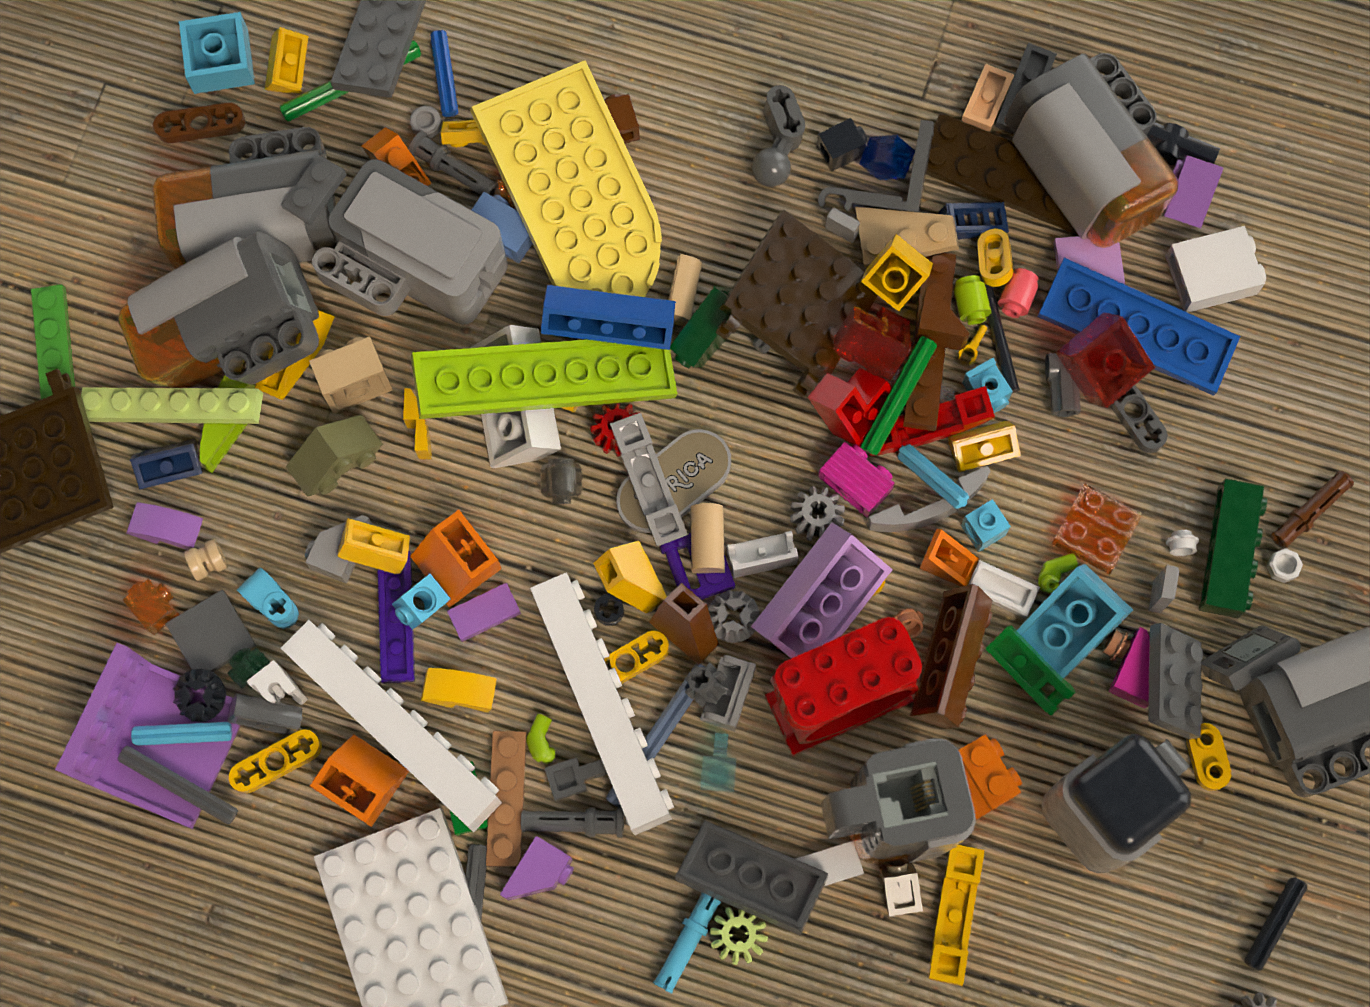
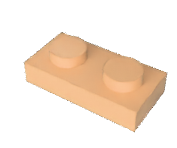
(987, 97)

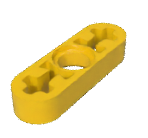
(650, 657)
(256, 780)

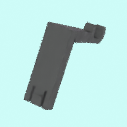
(889, 202)

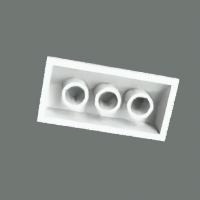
(518, 435)

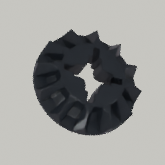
(214, 695)

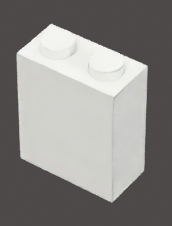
(1215, 269)

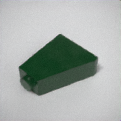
(698, 338)

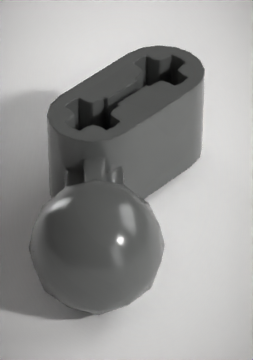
(772, 165)

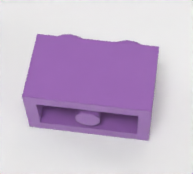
(1195, 190)

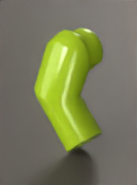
(1052, 571)

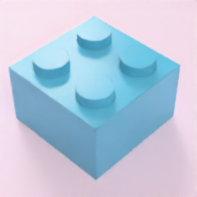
(216, 52)

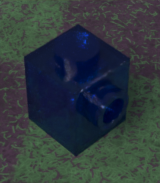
(887, 157)

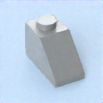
(323, 553)

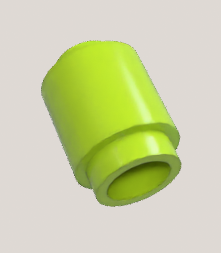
(972, 300)

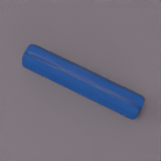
(444, 73)

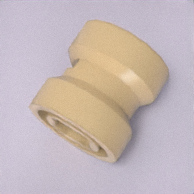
(206, 559)

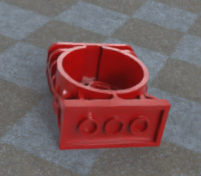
(844, 684)

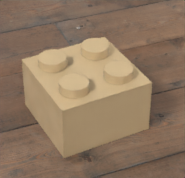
(350, 374)

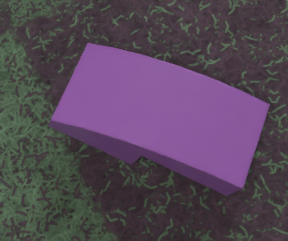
(165, 525)

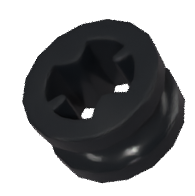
(604, 601)

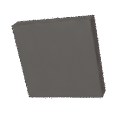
(210, 633)

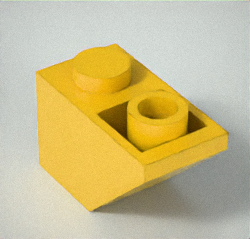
(630, 576)

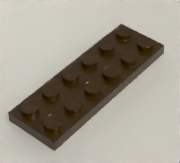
(990, 169)

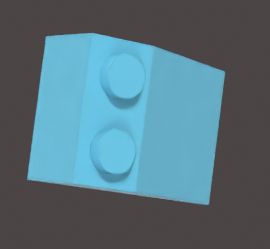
(1074, 620)

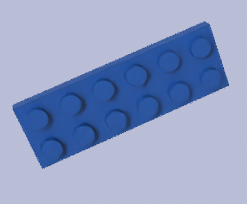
(1172, 338)

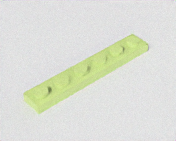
(173, 405)

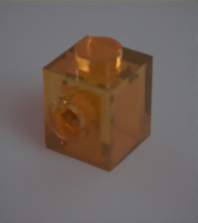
(151, 605)

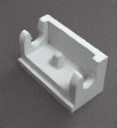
(762, 554)
(274, 683)

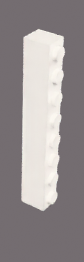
(601, 704)
(391, 725)

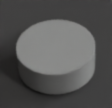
(427, 120)

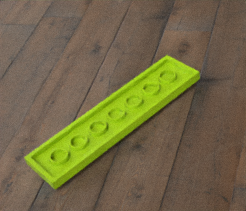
(539, 377)

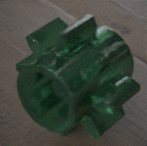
(246, 665)

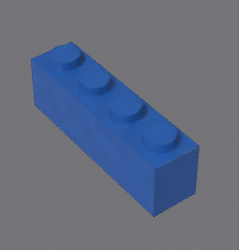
(608, 317)

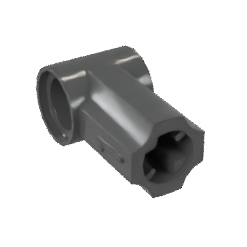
(1063, 389)

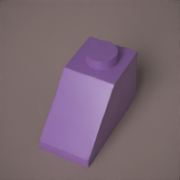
(538, 871)

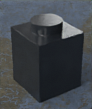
(842, 144)

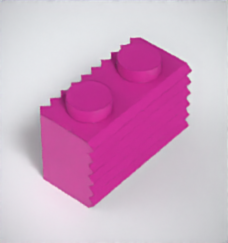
(857, 478)

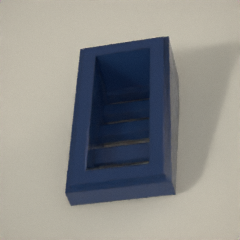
(959, 210)

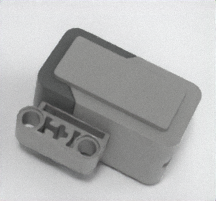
(411, 244)

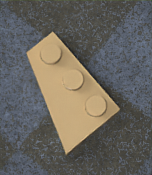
(923, 231)

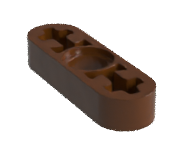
(189, 114)

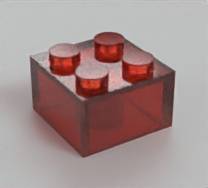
(1105, 359)

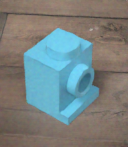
(987, 373)

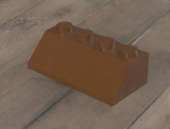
(952, 657)

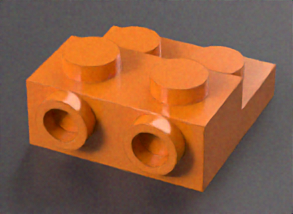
(987, 775)

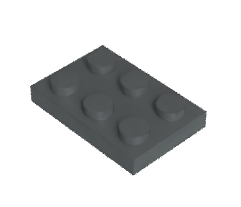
(1175, 681)

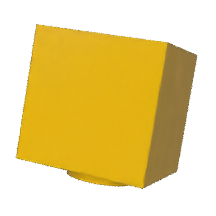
(897, 272)

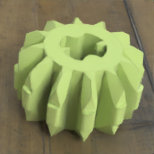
(739, 947)

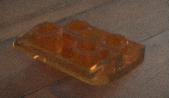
(1097, 528)

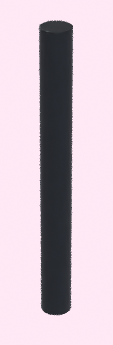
(1000, 341)

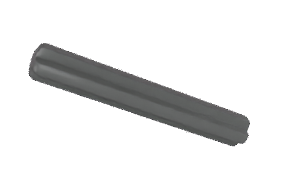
(177, 785)

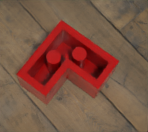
(851, 405)

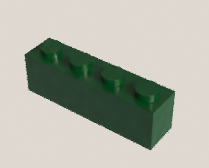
(1232, 548)

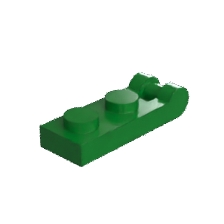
(1029, 669)

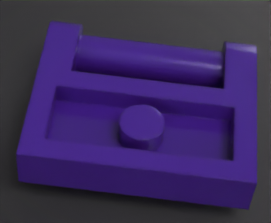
(710, 583)

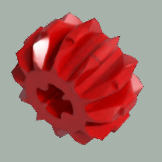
(603, 429)

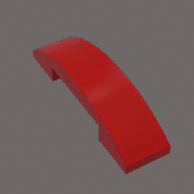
(954, 417)

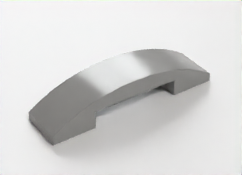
(648, 479)
(894, 520)

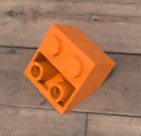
(456, 557)
(359, 779)

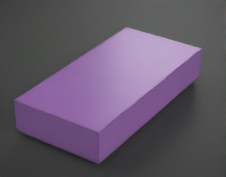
(484, 612)

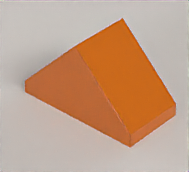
(949, 559)

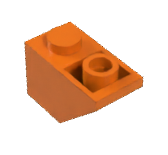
(390, 148)

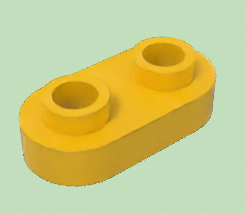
(995, 260)
(1208, 756)

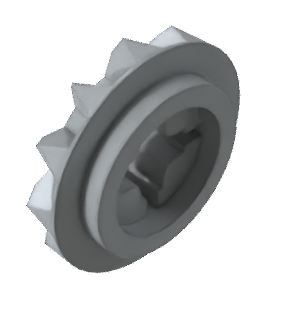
(733, 631)

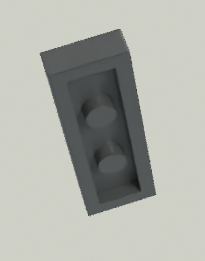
(1032, 65)

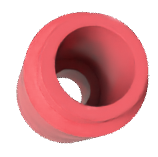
(1019, 293)

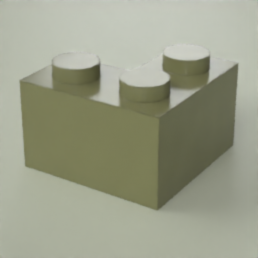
(332, 452)

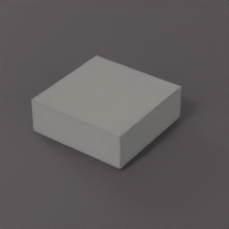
(842, 225)

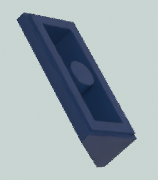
(166, 464)

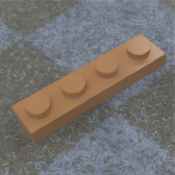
(508, 775)

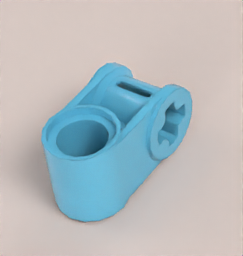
(267, 596)

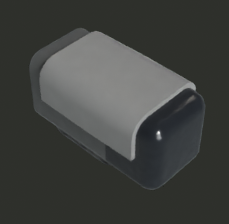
(1118, 803)

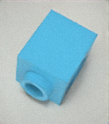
(985, 525)
(429, 592)

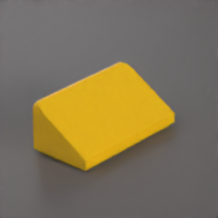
(286, 61)
(984, 445)
(374, 546)

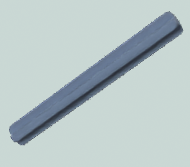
(663, 727)

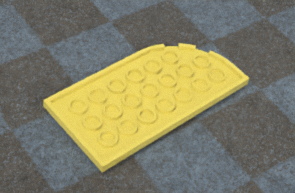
(574, 183)

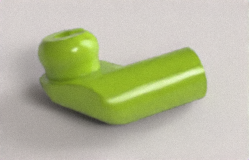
(537, 742)

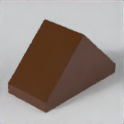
(940, 322)

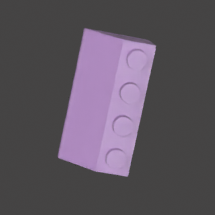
(822, 594)

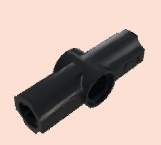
(1174, 143)

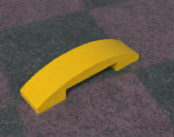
(955, 915)

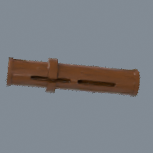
(1302, 519)

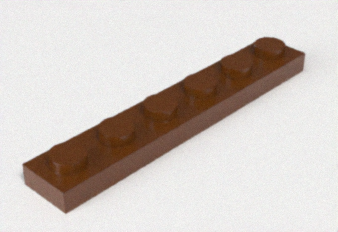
(923, 404)

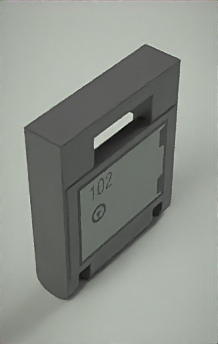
(1250, 657)

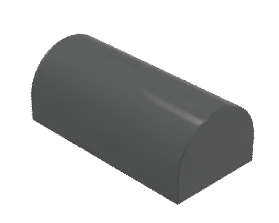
(264, 715)

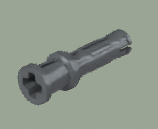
(438, 161)
(590, 821)

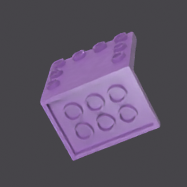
(133, 695)

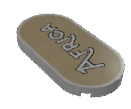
(693, 470)

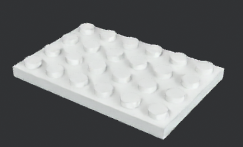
(410, 919)

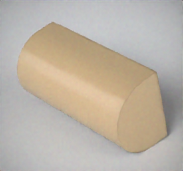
(684, 287)
(707, 538)

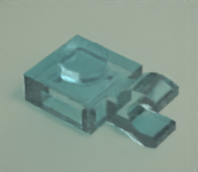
(718, 770)

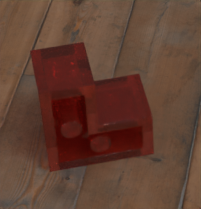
(874, 341)

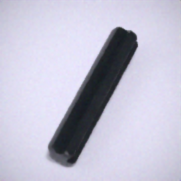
(1275, 923)

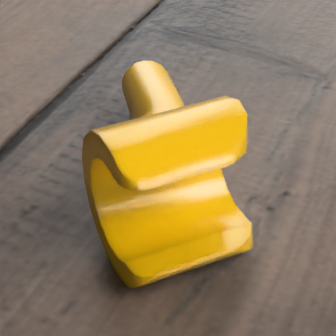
(973, 345)

